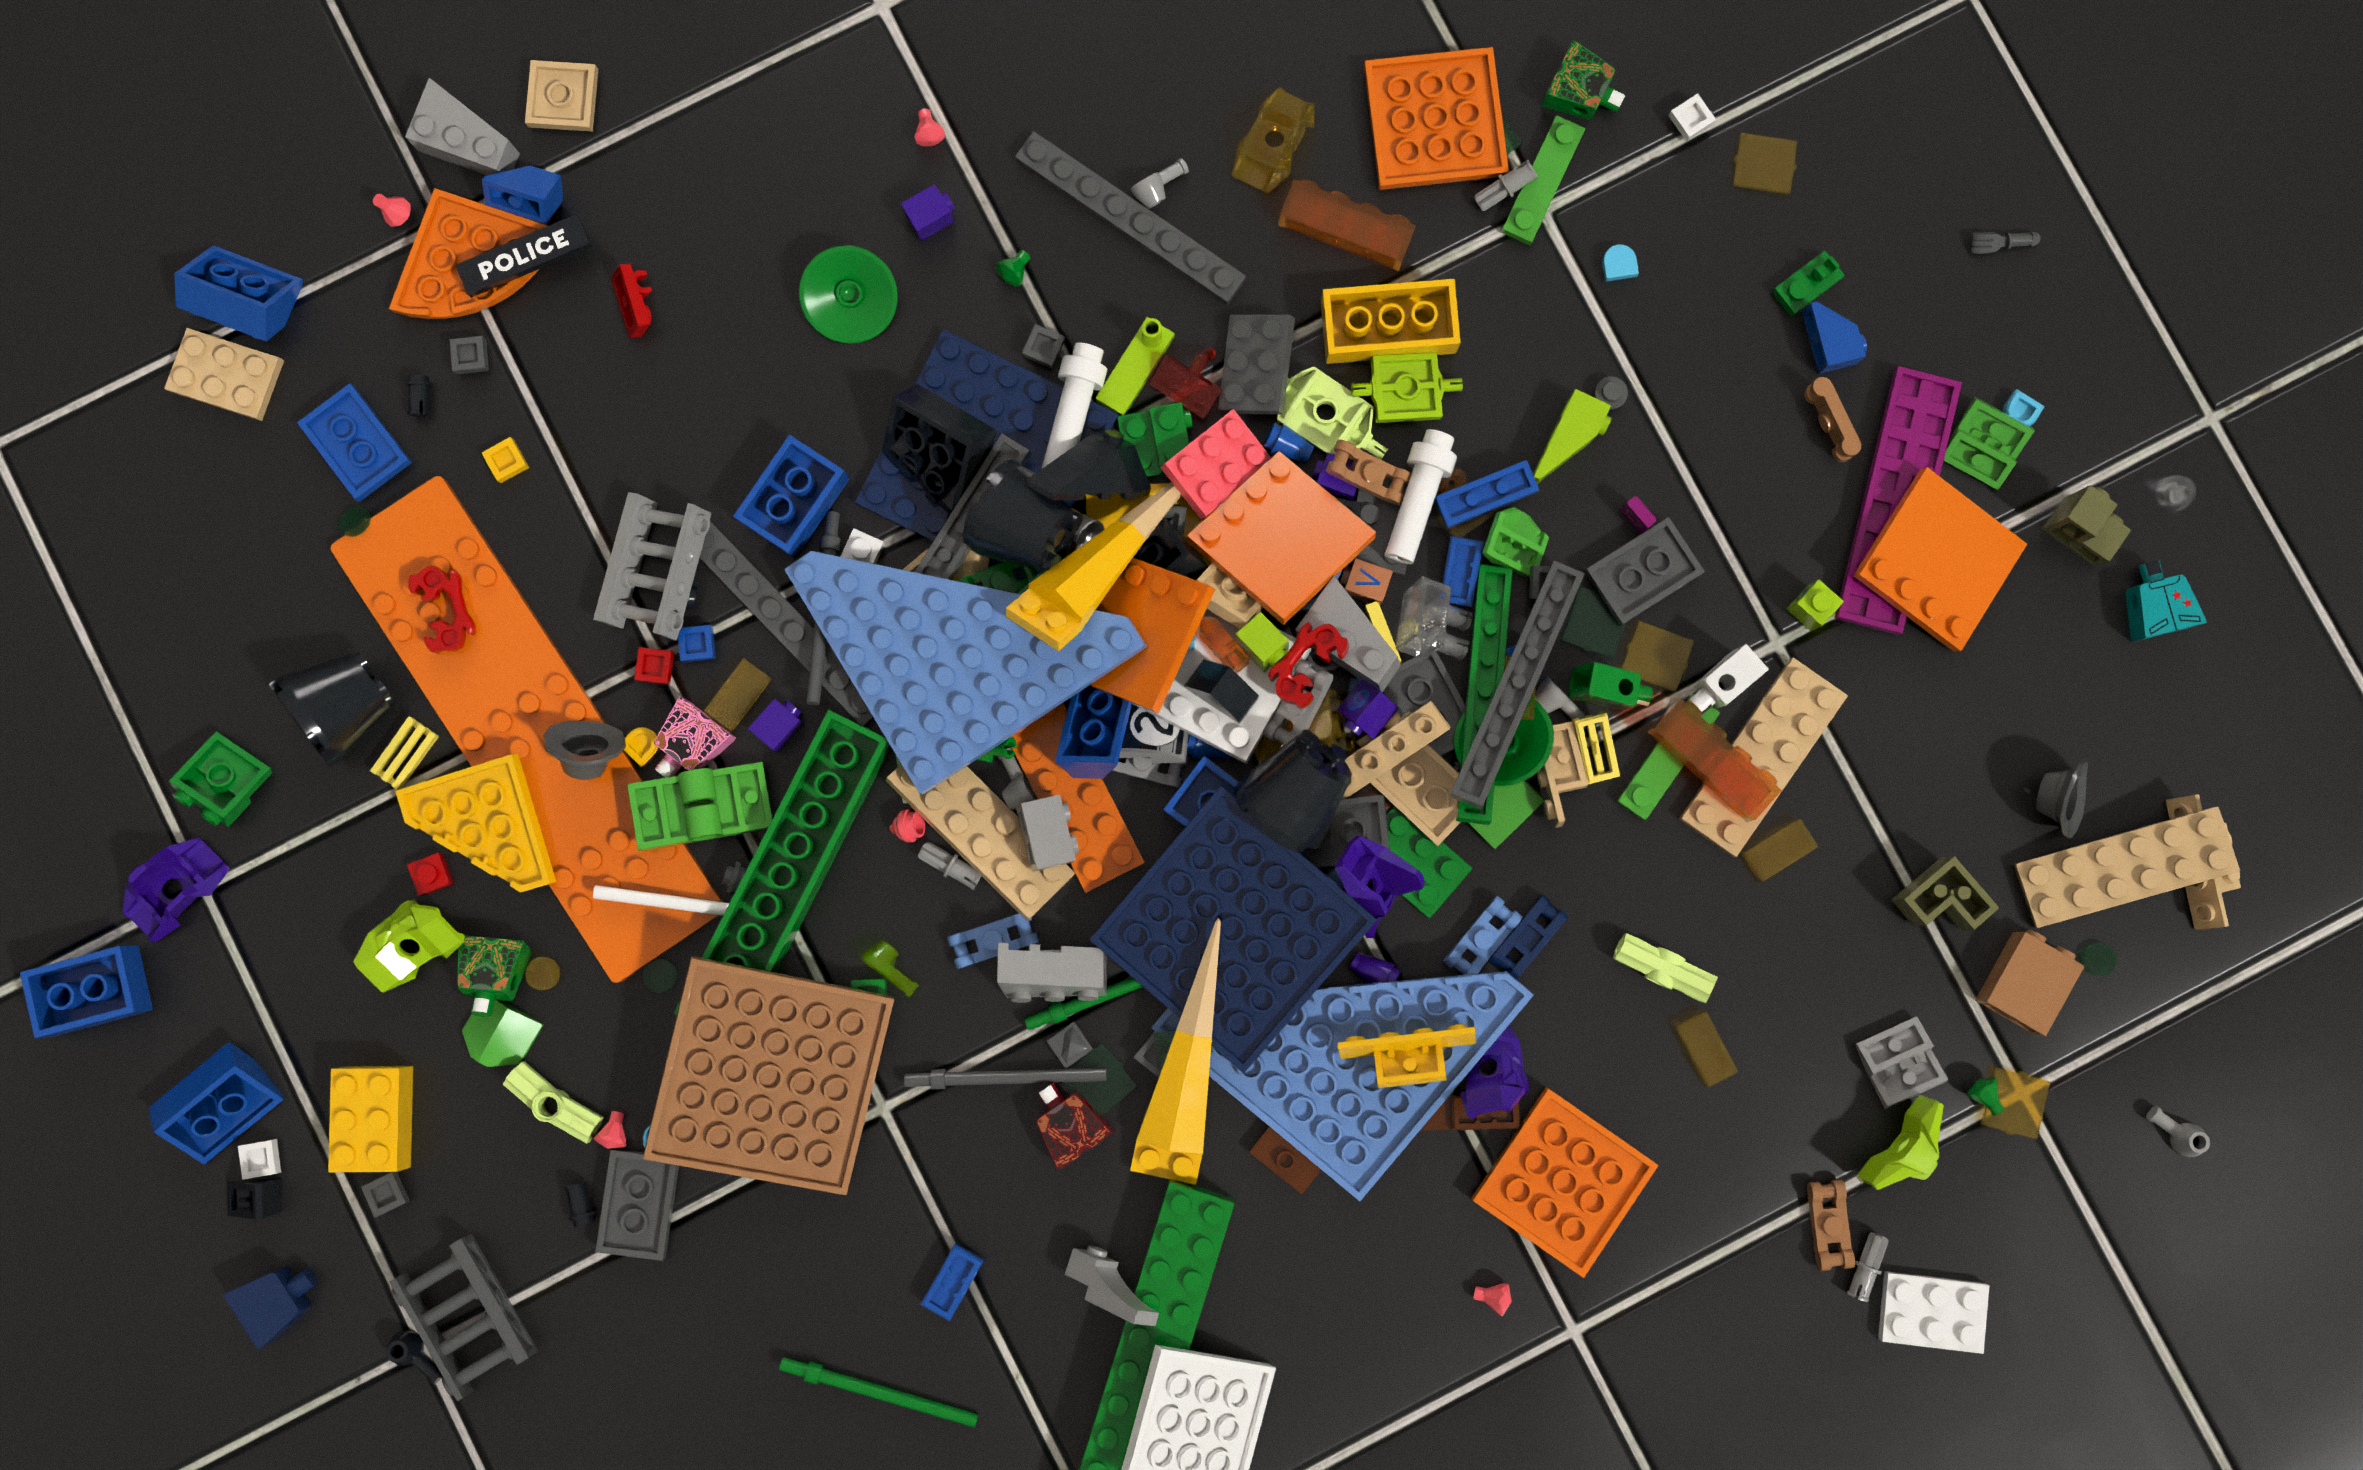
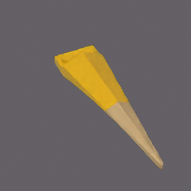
(1069, 592)
(1174, 1122)

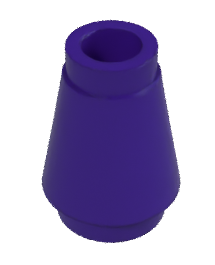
(1374, 969)

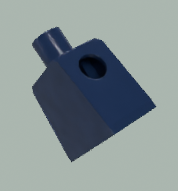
(271, 1304)

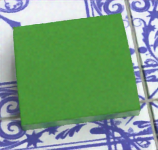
(1987, 443)
(1510, 809)

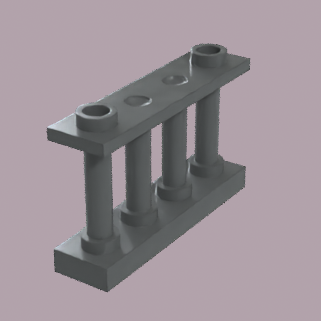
(481, 1286)

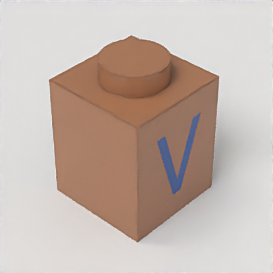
(1366, 581)

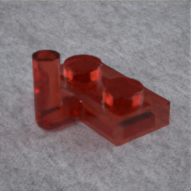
(1186, 383)

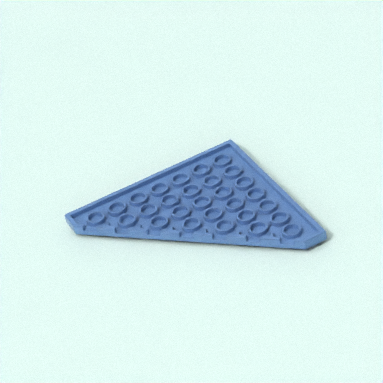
(945, 660)
(1334, 1104)

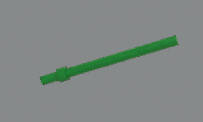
(1059, 1011)
(815, 1373)

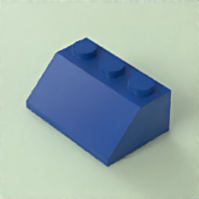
(237, 292)
(1092, 734)
(214, 1104)

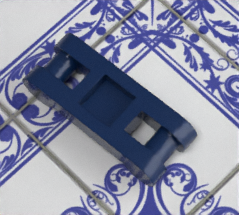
(1528, 937)

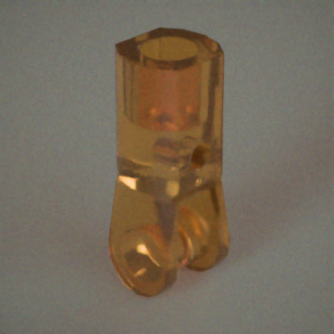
(1222, 644)

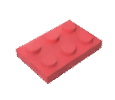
(1216, 464)

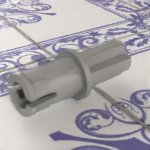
(1505, 185)
(949, 865)
(1868, 1266)

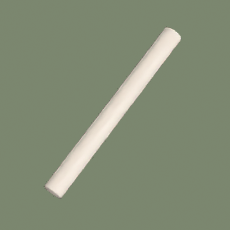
(659, 900)

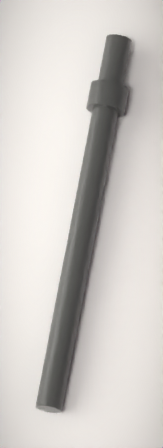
(828, 545)
(940, 1078)

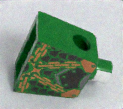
(1582, 85)
(1608, 686)
(490, 970)

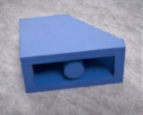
(524, 192)
(1833, 338)

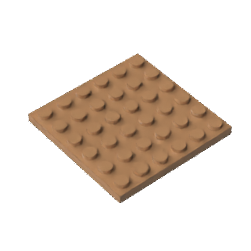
(768, 1076)

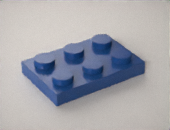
(354, 442)

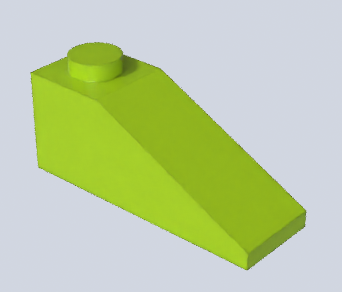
(1576, 428)

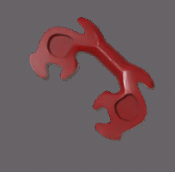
(448, 636)
(1290, 687)

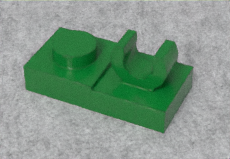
(1808, 283)

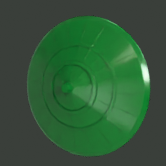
(848, 294)
(1527, 750)

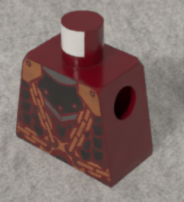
(1070, 1125)

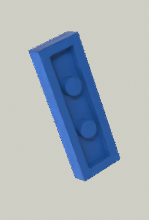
(1486, 494)

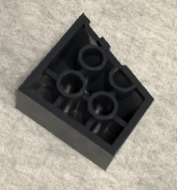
(936, 444)

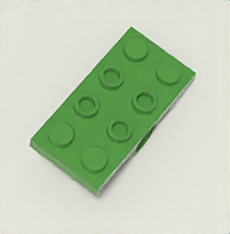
(699, 806)

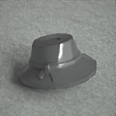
(584, 747)
(2064, 797)

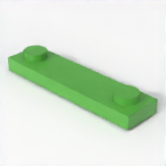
(1550, 167)
(1655, 777)

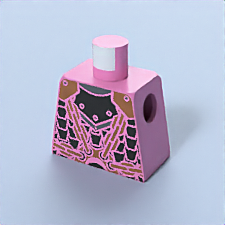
(689, 739)

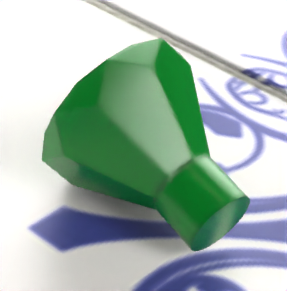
(1012, 269)
(1986, 1092)

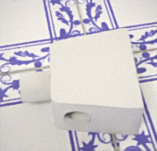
(1735, 672)

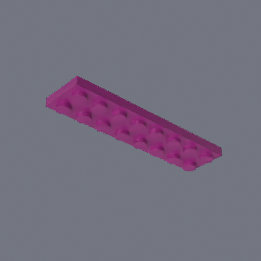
(1910, 438)

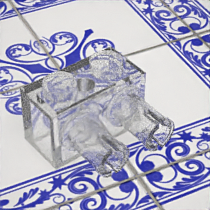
(1425, 618)

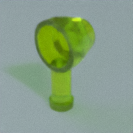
(882, 960)

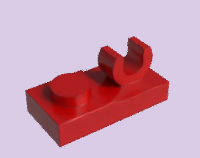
(630, 299)

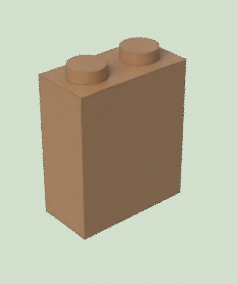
(2030, 982)

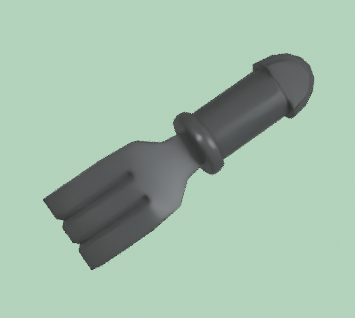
(1991, 241)

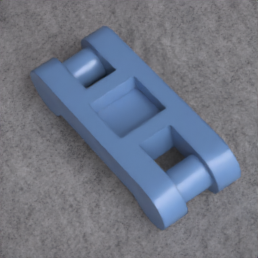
(1483, 938)
(987, 940)

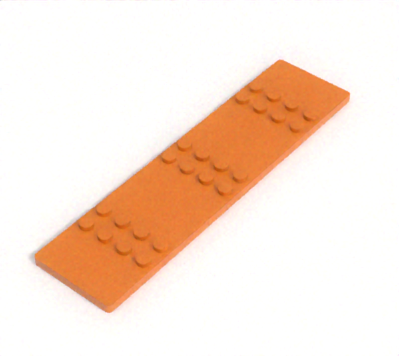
(500, 702)

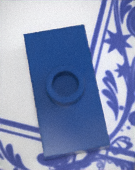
(1462, 569)
(952, 1282)

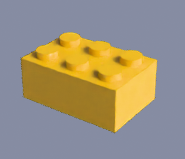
(370, 1118)

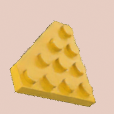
(486, 818)

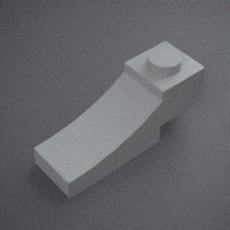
(1107, 1287)

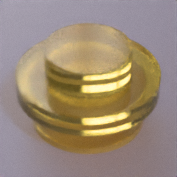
(542, 973)

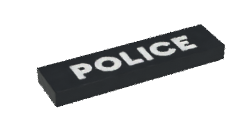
(523, 255)

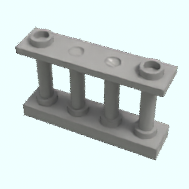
(627, 556)

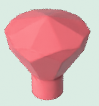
(928, 131)
(394, 209)
(612, 1134)
(1496, 1297)

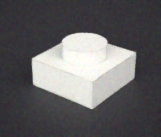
(1692, 117)
(862, 547)
(259, 1159)

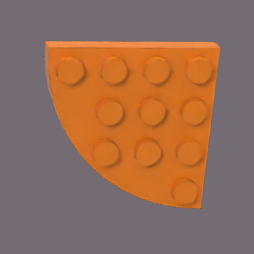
(448, 235)

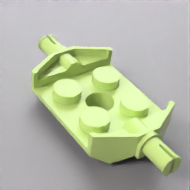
(1351, 419)

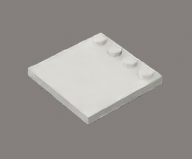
(1207, 723)
(1198, 1412)

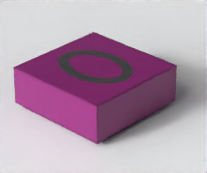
(1638, 514)

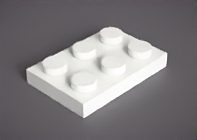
(1933, 1312)

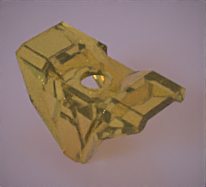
(1266, 165)

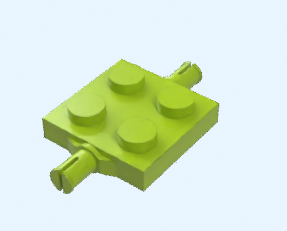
(1406, 387)

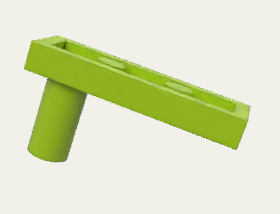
(1135, 366)

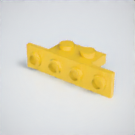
(1409, 1057)

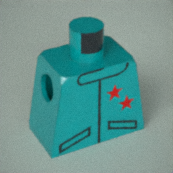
(2161, 604)

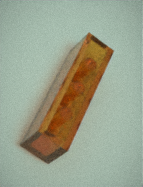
(1346, 224)
(1715, 760)

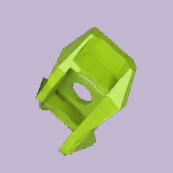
(387, 963)
(1912, 1152)

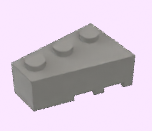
(457, 134)
(1368, 652)
(1052, 973)

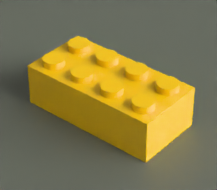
(1390, 320)

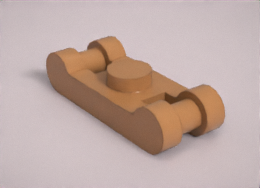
(1833, 418)
(1368, 472)
(1830, 1225)

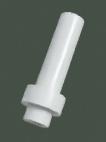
(1081, 375)
(1430, 462)

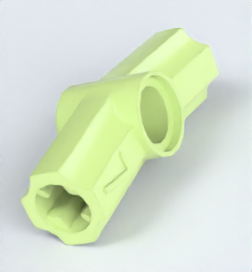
(1664, 967)
(570, 1115)

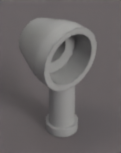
(1151, 189)
(1553, 698)
(1019, 788)
(2180, 1134)

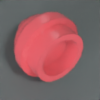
(908, 826)

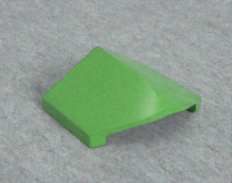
(1515, 542)
(502, 1037)

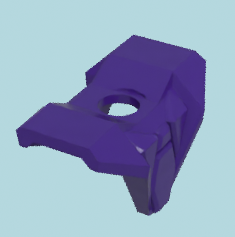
(190, 863)
(1389, 875)
(1504, 1086)

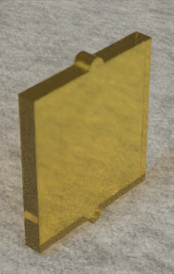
(1765, 163)
(1658, 655)
(2022, 1103)

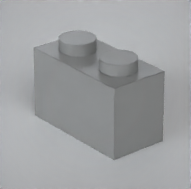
(1047, 832)

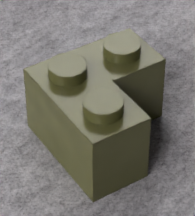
(2088, 525)
(1949, 889)

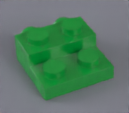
(1157, 435)
(219, 780)

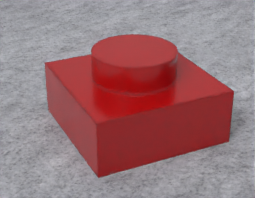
(654, 666)
(430, 874)

